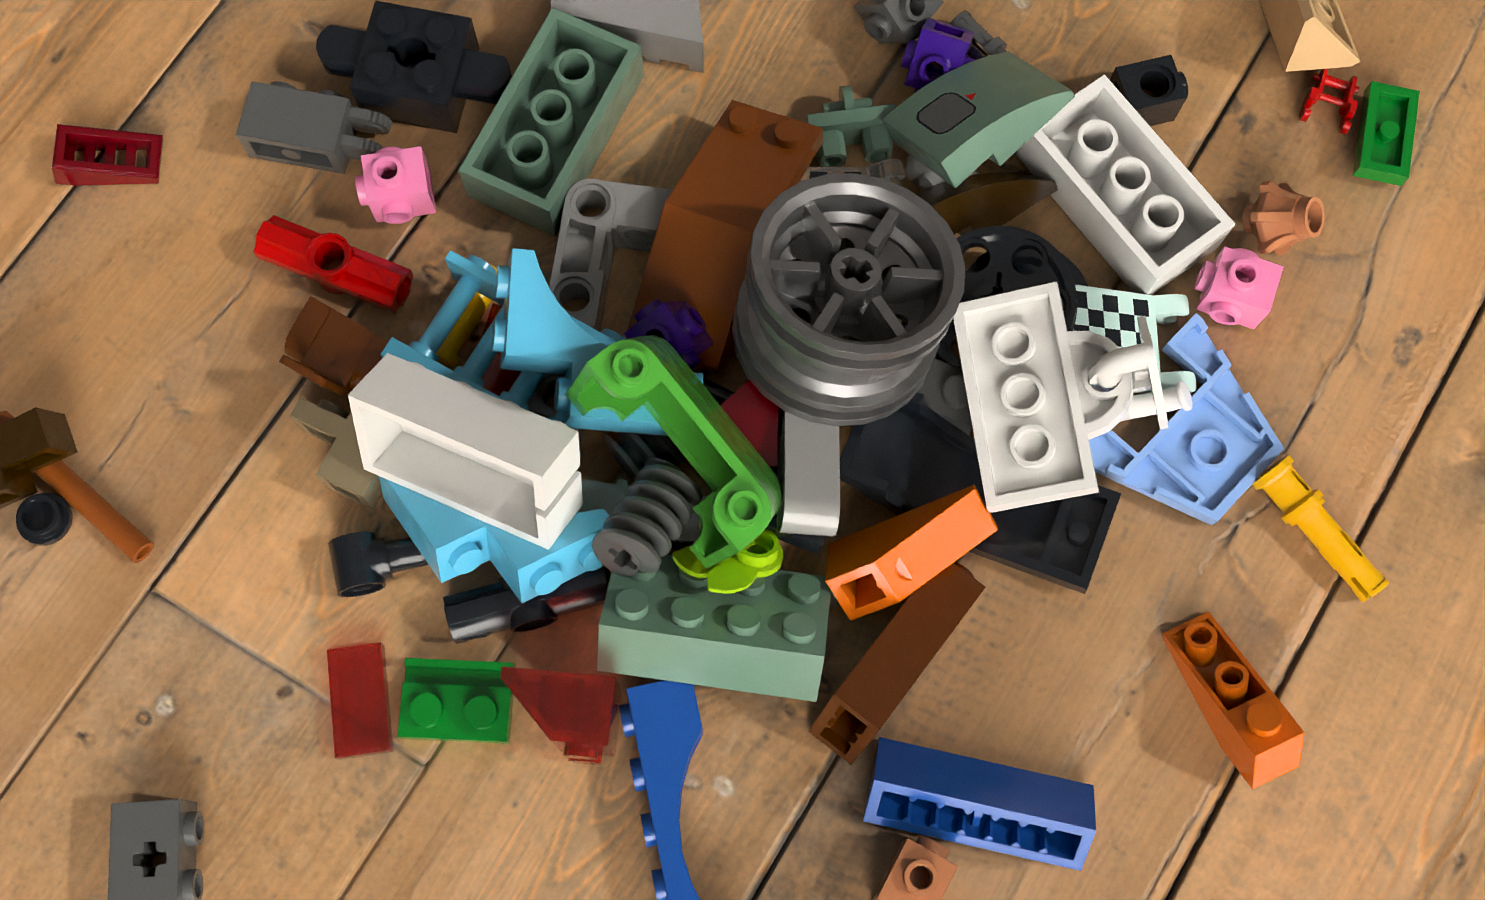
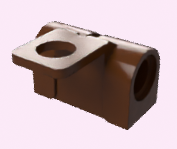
(331, 348)

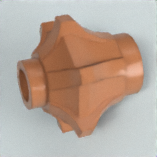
(1282, 218)

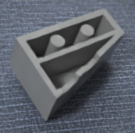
(662, 27)

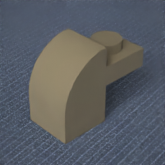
(342, 466)

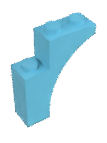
(545, 339)
(460, 543)

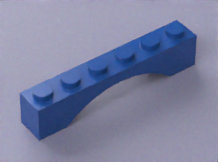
(667, 734)

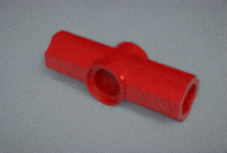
(309, 251)

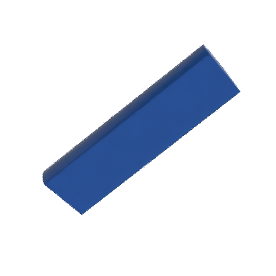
(981, 804)

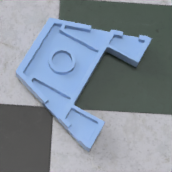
(1205, 452)

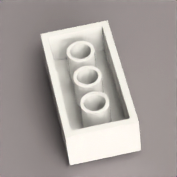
(1125, 188)

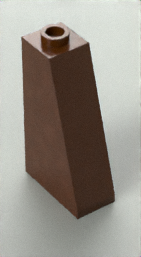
(895, 661)

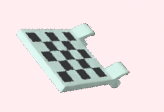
(1115, 317)

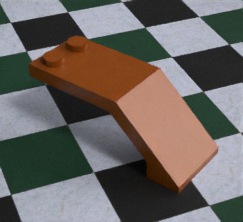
(713, 214)

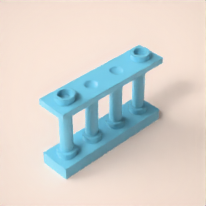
(472, 277)

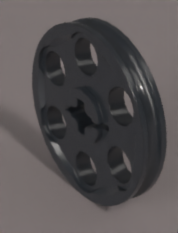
(1003, 245)

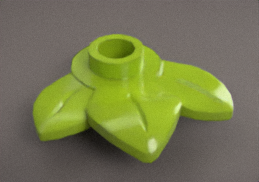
(739, 571)

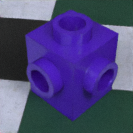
(939, 44)
(679, 325)

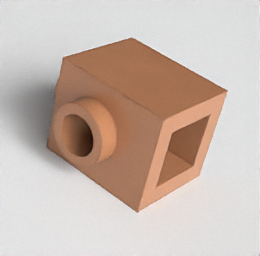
(917, 872)

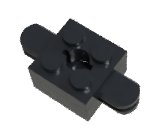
(412, 86)

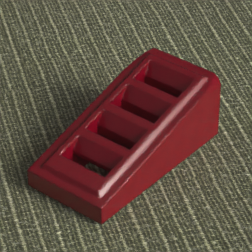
(87, 172)

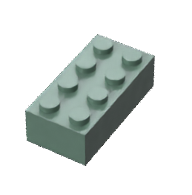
(552, 120)
(744, 641)

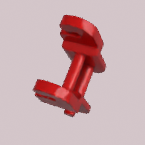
(1347, 104)

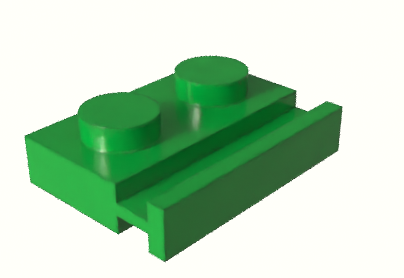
(455, 701)

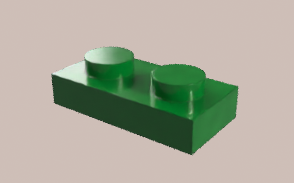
(1386, 133)

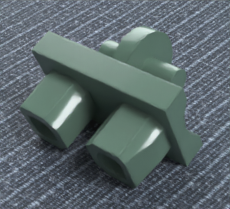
(852, 123)

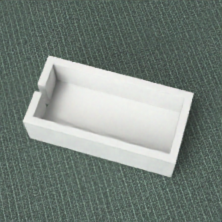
(468, 449)

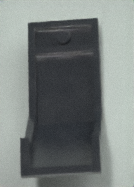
(923, 457)

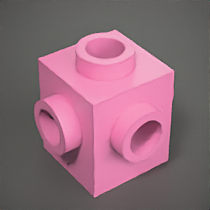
(396, 184)
(1237, 287)

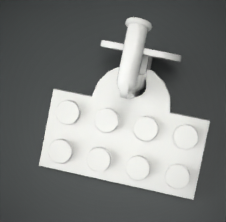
(1047, 392)

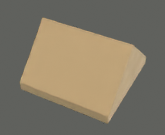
(1310, 34)

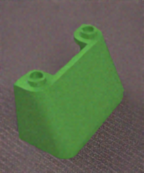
(655, 375)

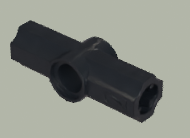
(497, 608)

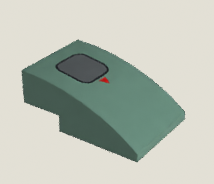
(976, 115)

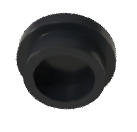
(44, 518)

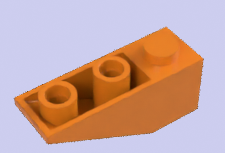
(905, 551)
(1235, 701)

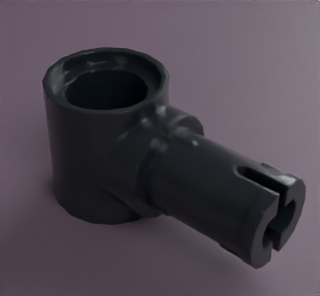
(364, 562)

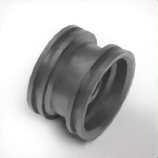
(851, 263)

